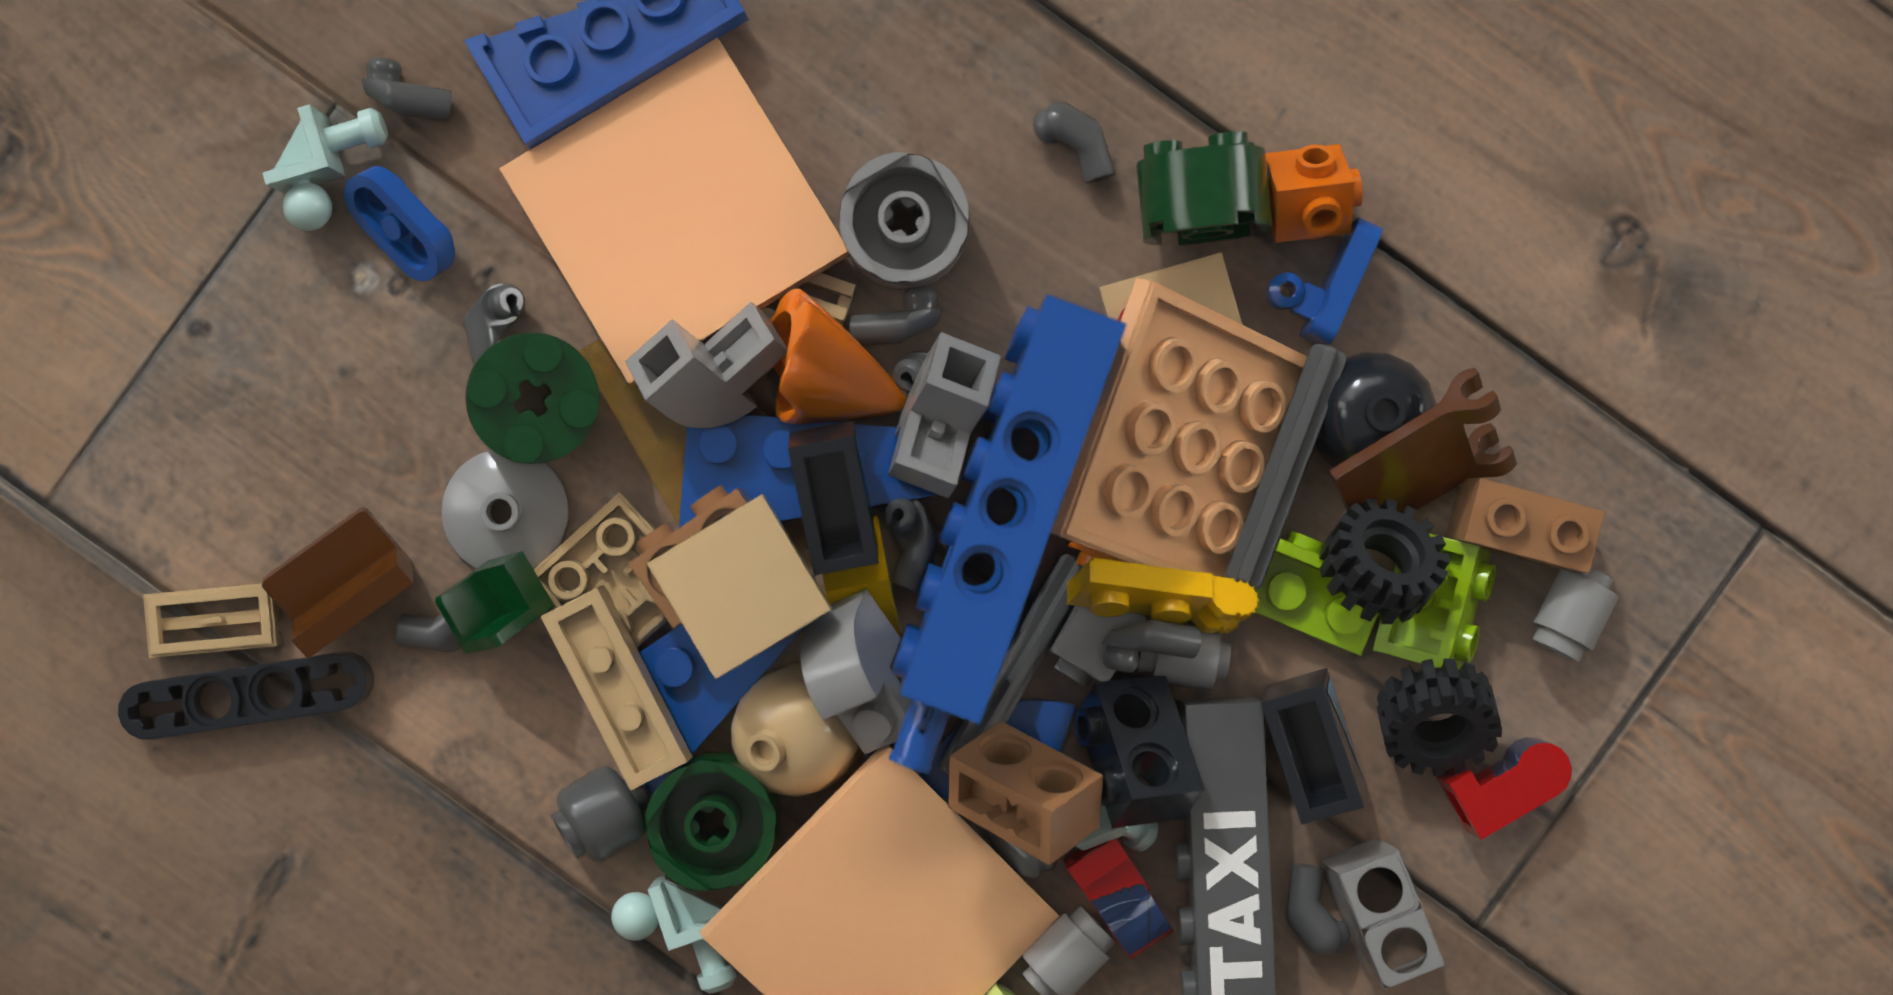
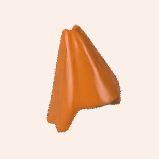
(826, 369)

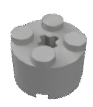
(914, 186)

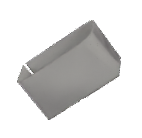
(1351, 866)

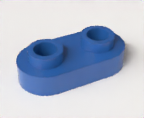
(399, 223)

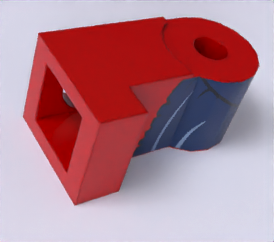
(1509, 788)
(1119, 895)

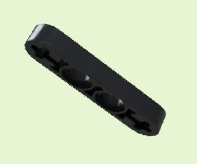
(246, 693)

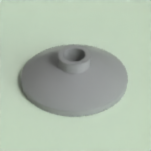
(536, 502)

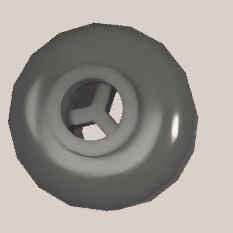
(600, 814)

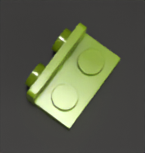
(1299, 597)
(1446, 621)

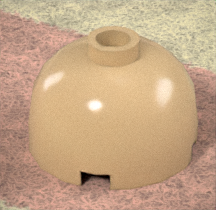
(785, 738)

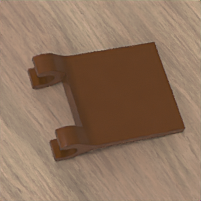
(1428, 452)

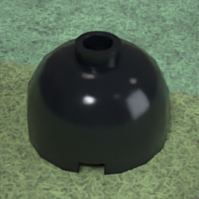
(1369, 402)

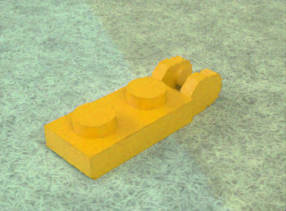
(1163, 593)

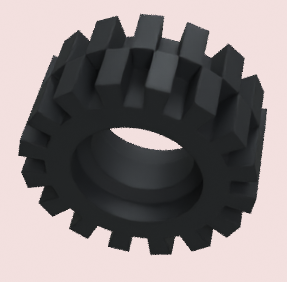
(1366, 581)
(1434, 693)

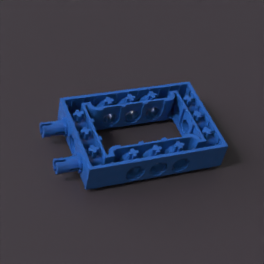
(966, 628)

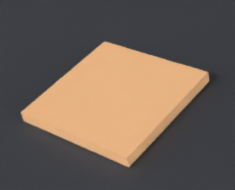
(674, 206)
(1178, 435)
(880, 899)

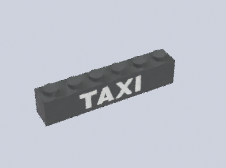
(1226, 853)

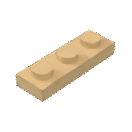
(616, 687)

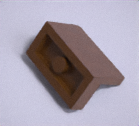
(339, 580)

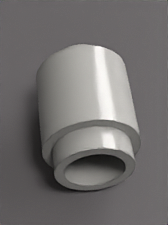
(1575, 613)
(1197, 672)
(1067, 954)

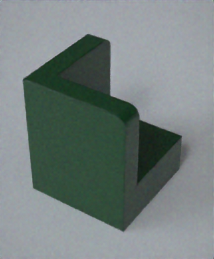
(494, 602)

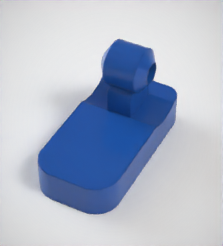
(1327, 305)

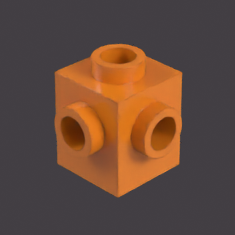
(1312, 192)

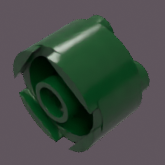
(1203, 190)
(569, 406)
(718, 858)

